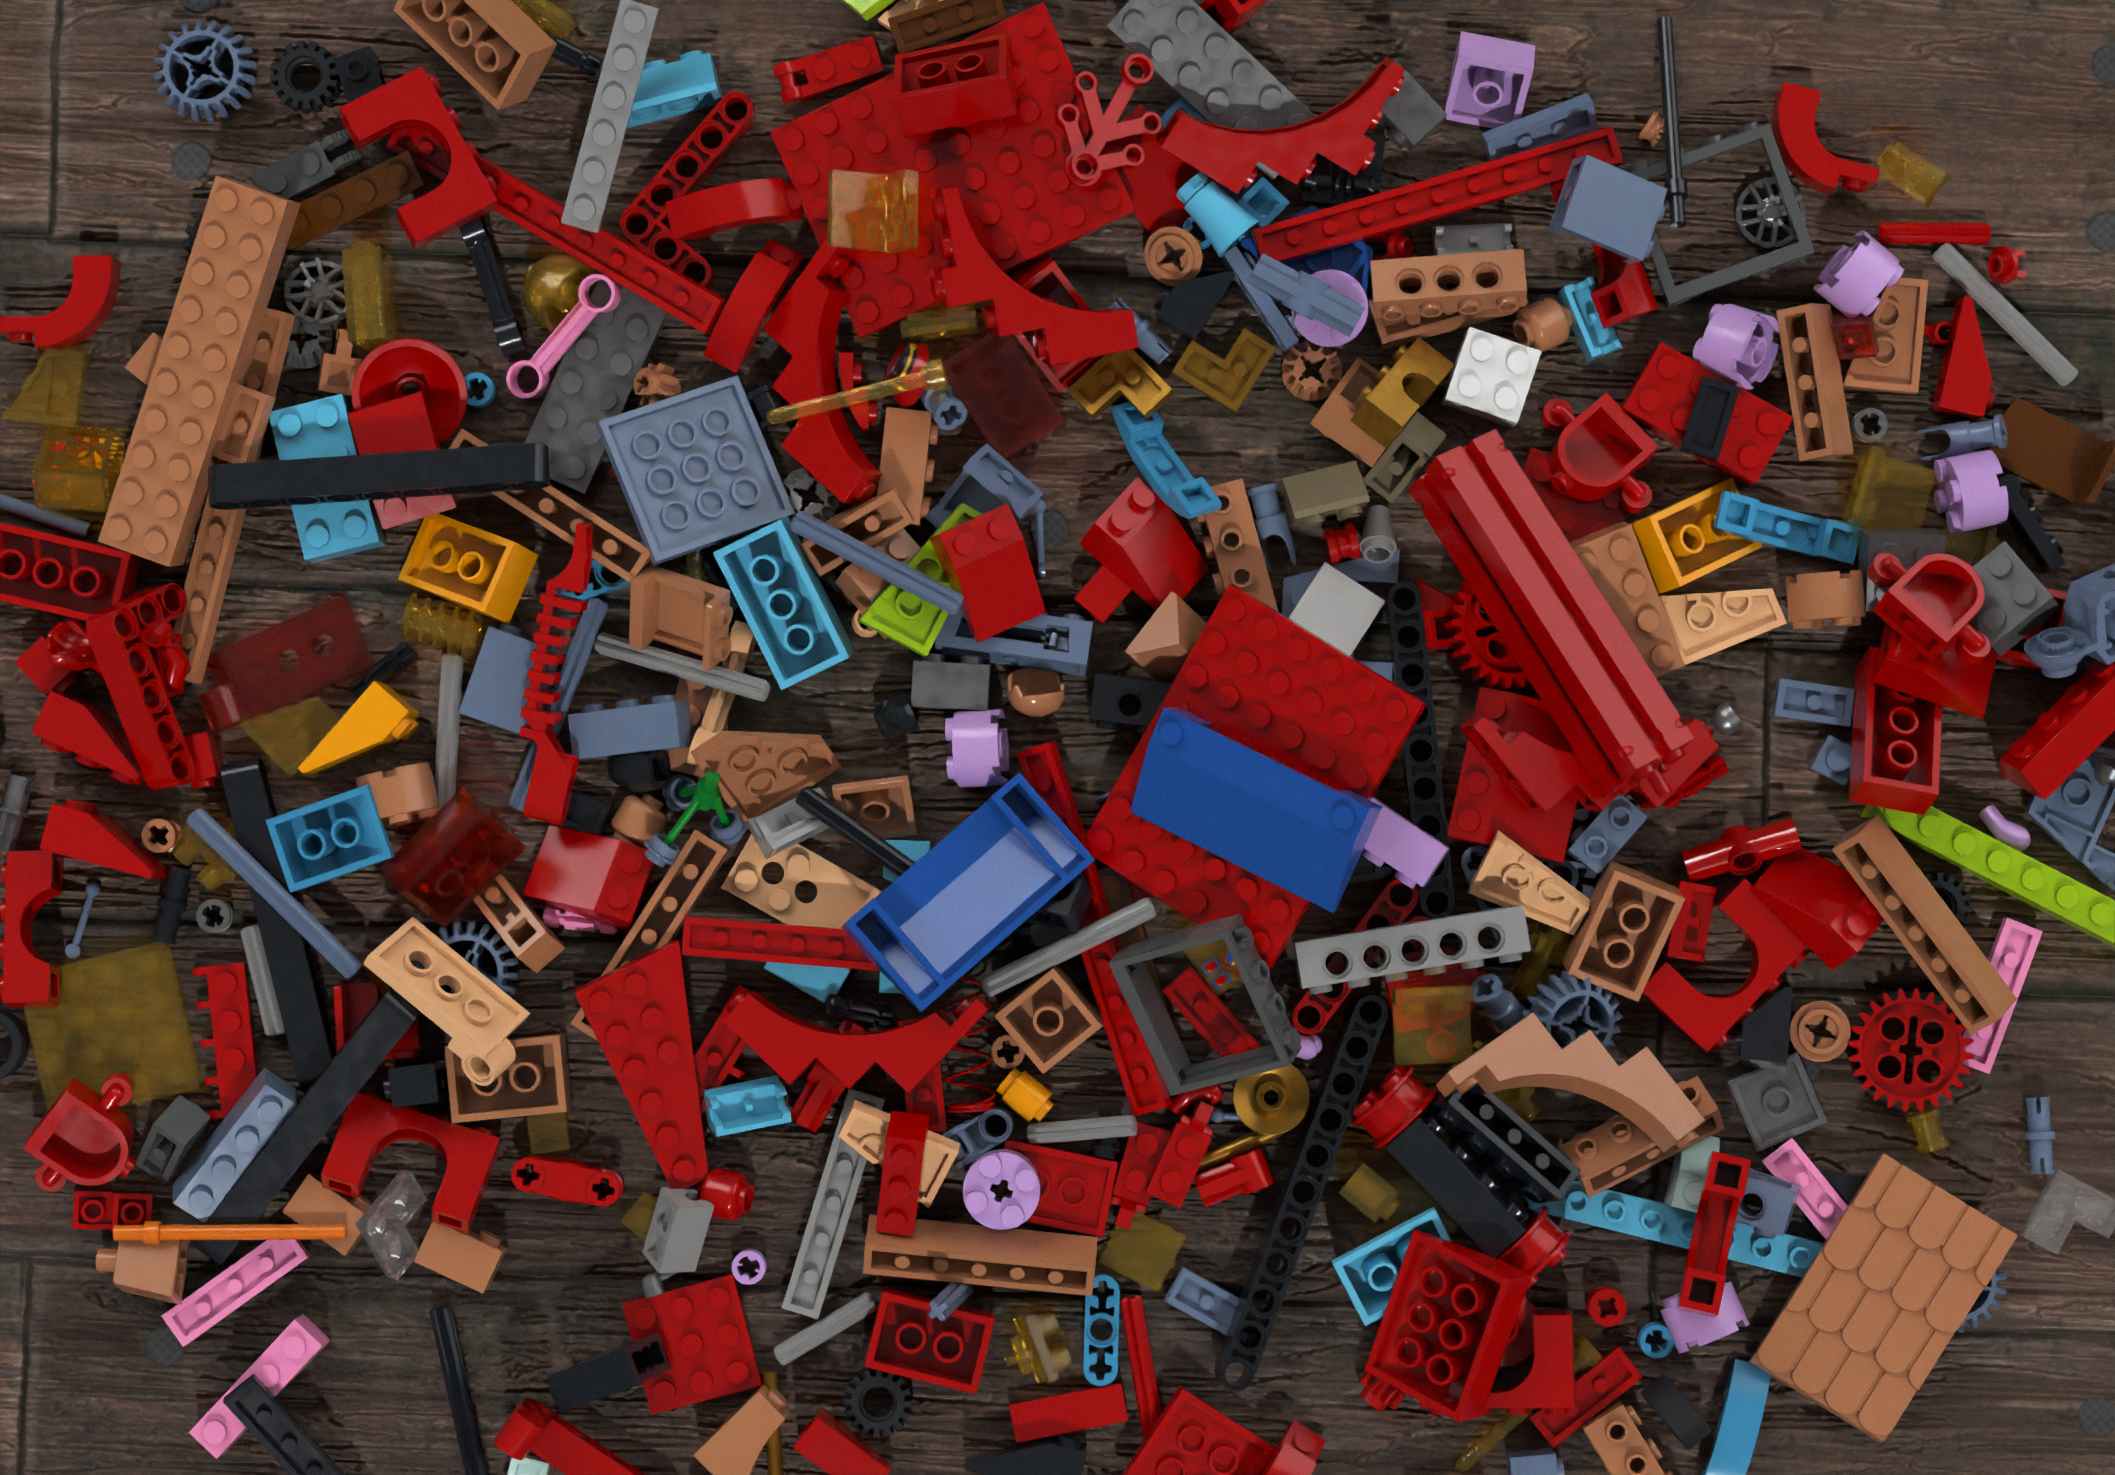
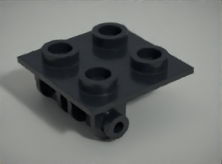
(1336, 186)

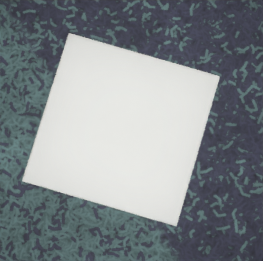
(1337, 609)

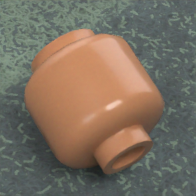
(1542, 324)
(639, 819)

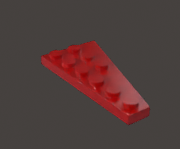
(646, 1037)

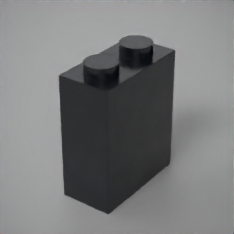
(609, 1372)

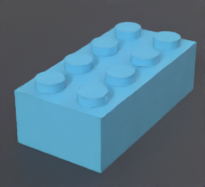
(319, 431)
(784, 603)

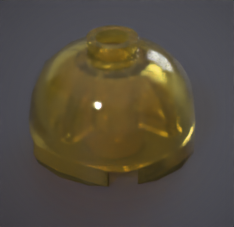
(553, 287)

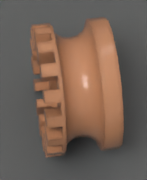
(1652, 128)
(1001, 1061)

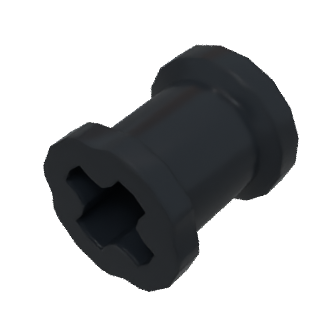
(765, 399)

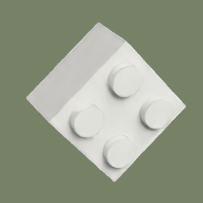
(1491, 377)

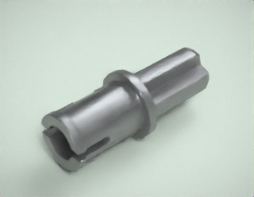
(14, 810)

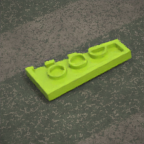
(906, 616)

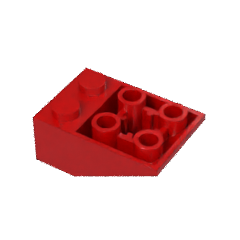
(88, 730)

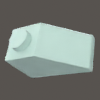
(1689, 1173)

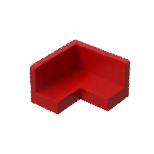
(353, 1004)

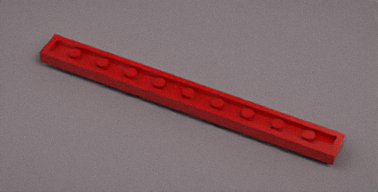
(1432, 198)
(600, 250)
(1136, 1066)

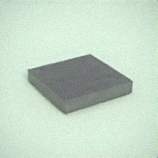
(1776, 1103)

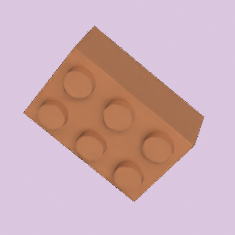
(1623, 930)
(530, 1086)

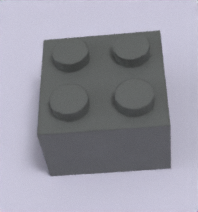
(2012, 601)

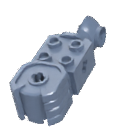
(2086, 628)

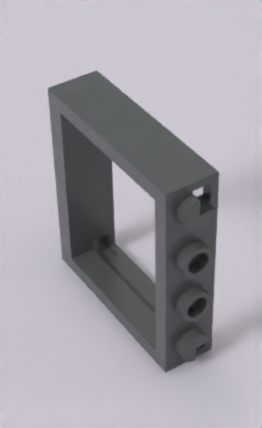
(1748, 269)
(1159, 1030)

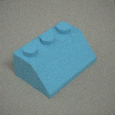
(675, 88)
(1373, 1267)

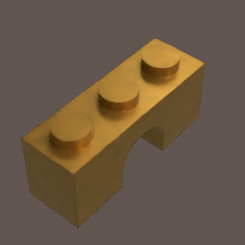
(1400, 391)

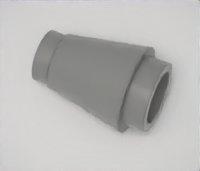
(1378, 536)

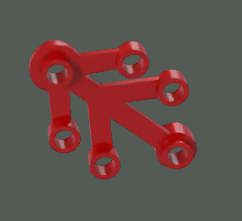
(1105, 125)

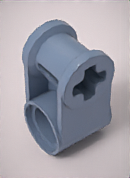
(977, 1136)

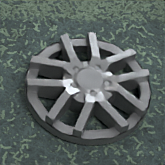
(1768, 214)
(318, 292)

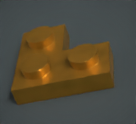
(1120, 375)
(1227, 379)

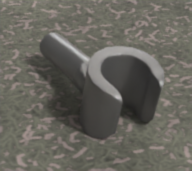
(653, 1284)

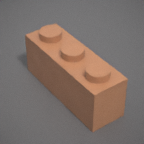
(906, 458)

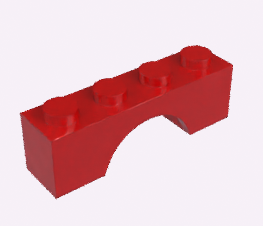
(1621, 289)
(30, 883)

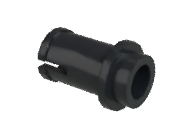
(1107, 1146)

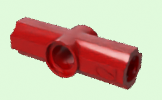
(1741, 850)
(820, 1090)

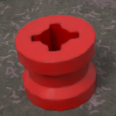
(1341, 543)
(1599, 1301)

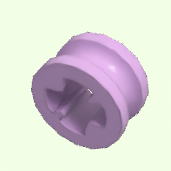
(752, 1255)

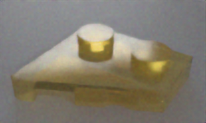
(52, 391)
(292, 731)

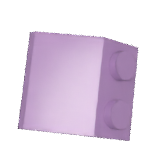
(1489, 80)

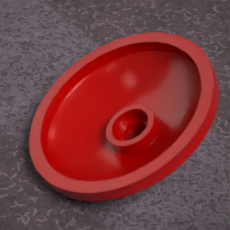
(415, 361)

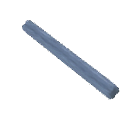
(571, 673)
(273, 893)

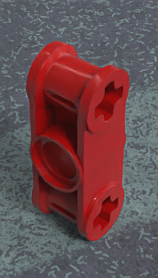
(567, 1180)

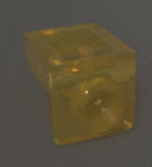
(1971, 545)

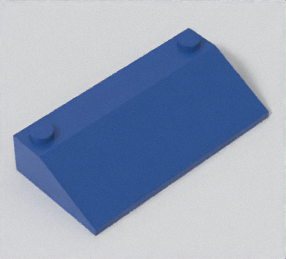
(1252, 809)
(968, 893)

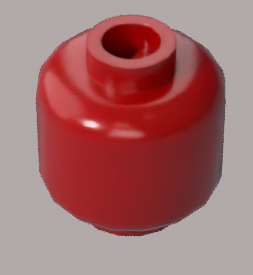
(728, 1192)

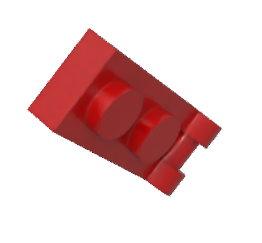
(829, 70)

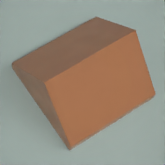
(1167, 639)
(879, 805)

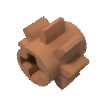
(656, 384)

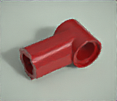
(1243, 1174)

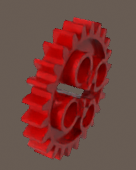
(1498, 670)
(1874, 1046)

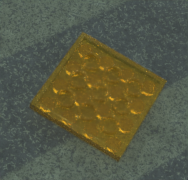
(113, 1018)

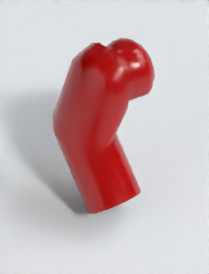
(1182, 1101)

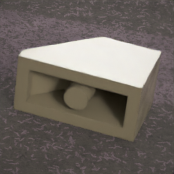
(1404, 457)

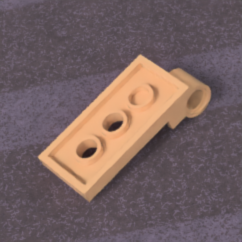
(838, 891)
(475, 1016)

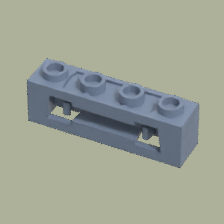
(1066, 650)

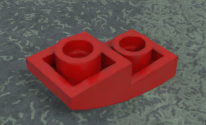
(851, 375)
(108, 1208)

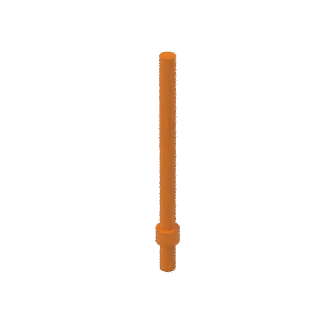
(154, 1232)

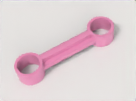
(563, 337)

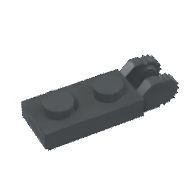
(306, 168)

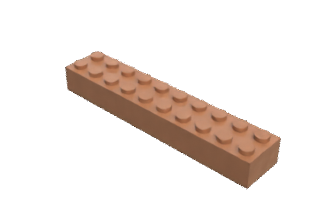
(198, 371)

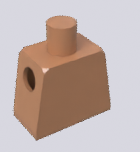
(148, 1269)

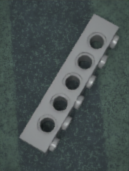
(1507, 922)

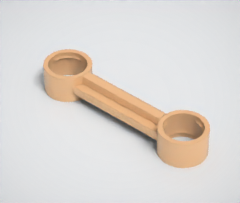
(720, 702)

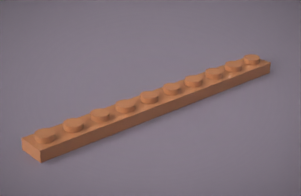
(221, 529)

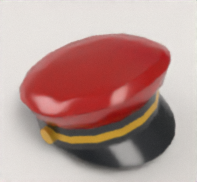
(907, 360)

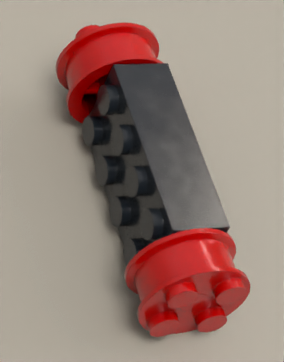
(1457, 1177)

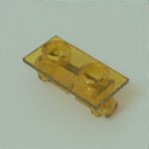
(1547, 947)

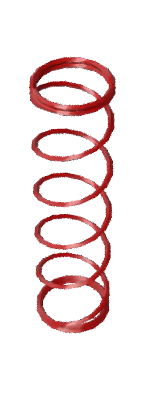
(976, 1106)

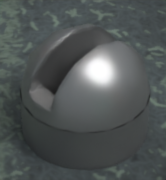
(1725, 720)
(2105, 770)

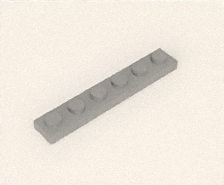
(609, 115)
(828, 1219)

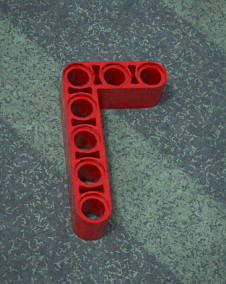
(668, 178)
(136, 683)
(557, 1442)

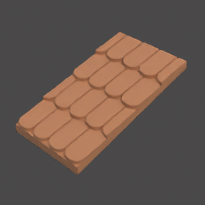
(1883, 1298)

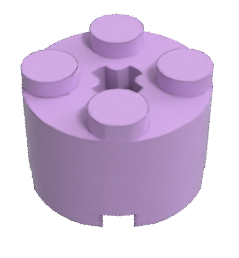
(1858, 276)
(1320, 333)
(1738, 345)
(1970, 491)
(978, 748)
(1010, 1209)
(1702, 1329)

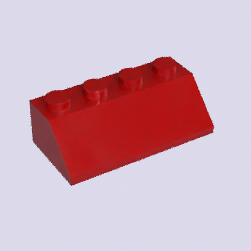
(2064, 734)

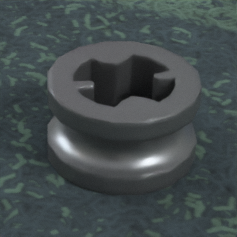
(1857, 427)
(204, 919)

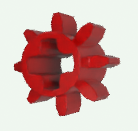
(1380, 1393)

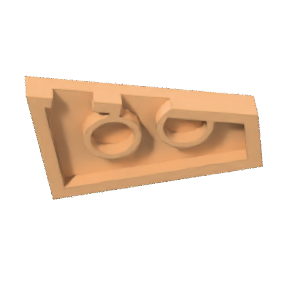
(1720, 619)
(1517, 878)
(866, 1132)

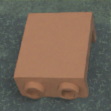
(680, 614)

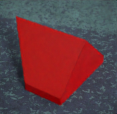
(1435, 616)

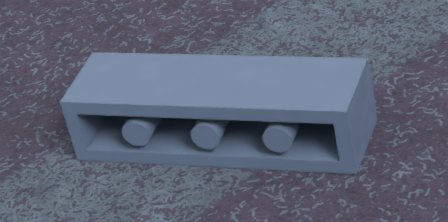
(234, 1145)

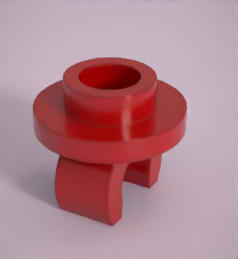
(1397, 245)
(2004, 265)

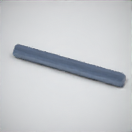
(877, 562)

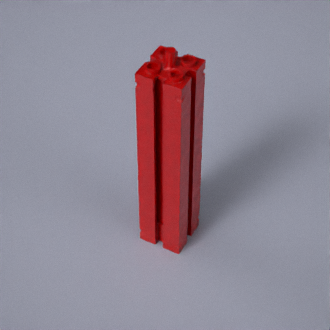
(1552, 616)

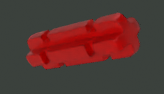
(1713, 768)

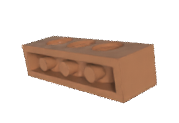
(1464, 270)

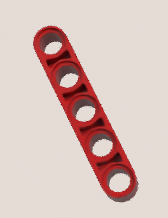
(1335, 964)

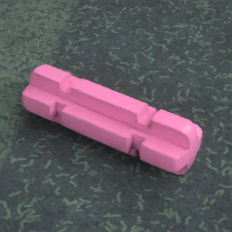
(555, 917)

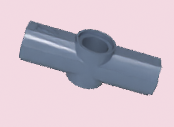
(1306, 295)

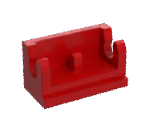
(1691, 927)

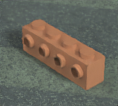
(1814, 382)
(1236, 545)
(1623, 1150)
(1620, 1444)

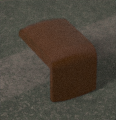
(2054, 454)

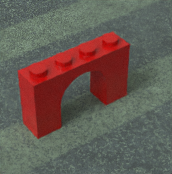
(415, 104)
(1708, 1018)
(374, 1124)
(1712, 1234)
(1552, 1376)

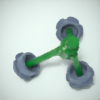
(689, 796)

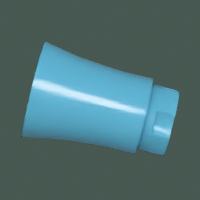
(1216, 213)

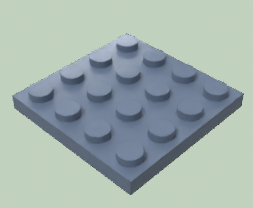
(695, 469)

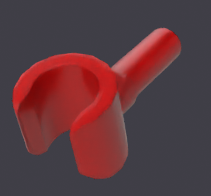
(1931, 332)

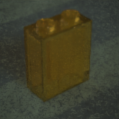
(369, 295)

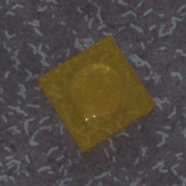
(548, 1132)
(640, 1215)

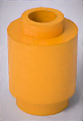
(1025, 1095)

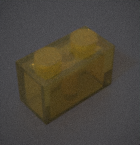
(1371, 1194)

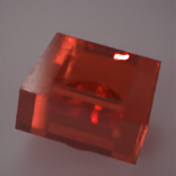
(1855, 338)

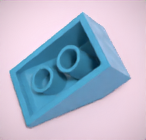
(329, 838)

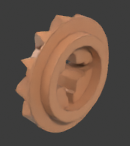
(1171, 271)
(1310, 388)
(1835, 1022)

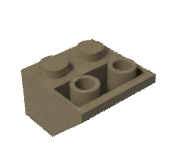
(1323, 494)

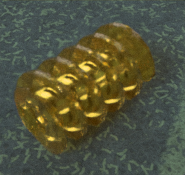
(441, 627)

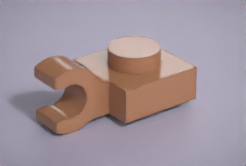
(338, 369)

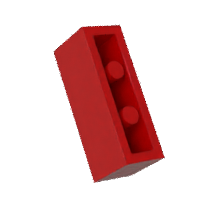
(902, 1173)

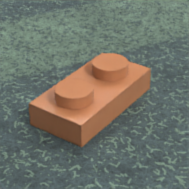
(244, 425)

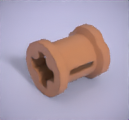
(151, 834)

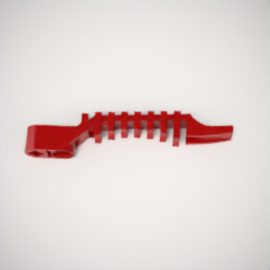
(553, 768)

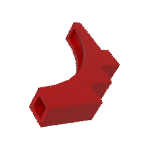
(1290, 150)
(974, 277)

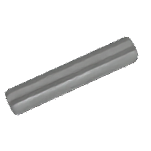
(262, 980)
(1082, 1129)
(825, 1328)

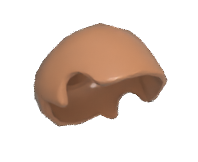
(1035, 691)

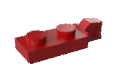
(1181, 1156)
(1135, 1172)

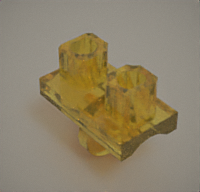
(1911, 173)
(217, 870)
(1032, 1351)

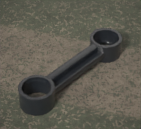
(504, 321)

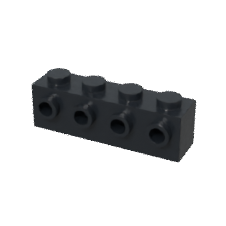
(1508, 1141)

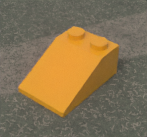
(1682, 541)
(468, 566)
(369, 725)

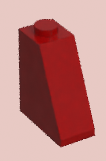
(838, 1449)

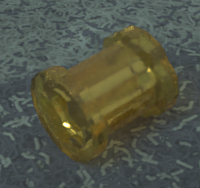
(1927, 1130)

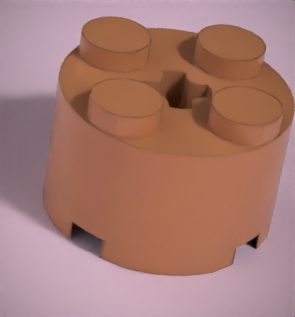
(1825, 598)
(403, 793)

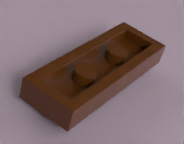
(944, 23)

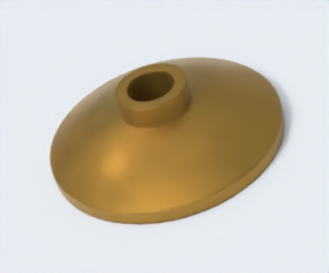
(1277, 1118)

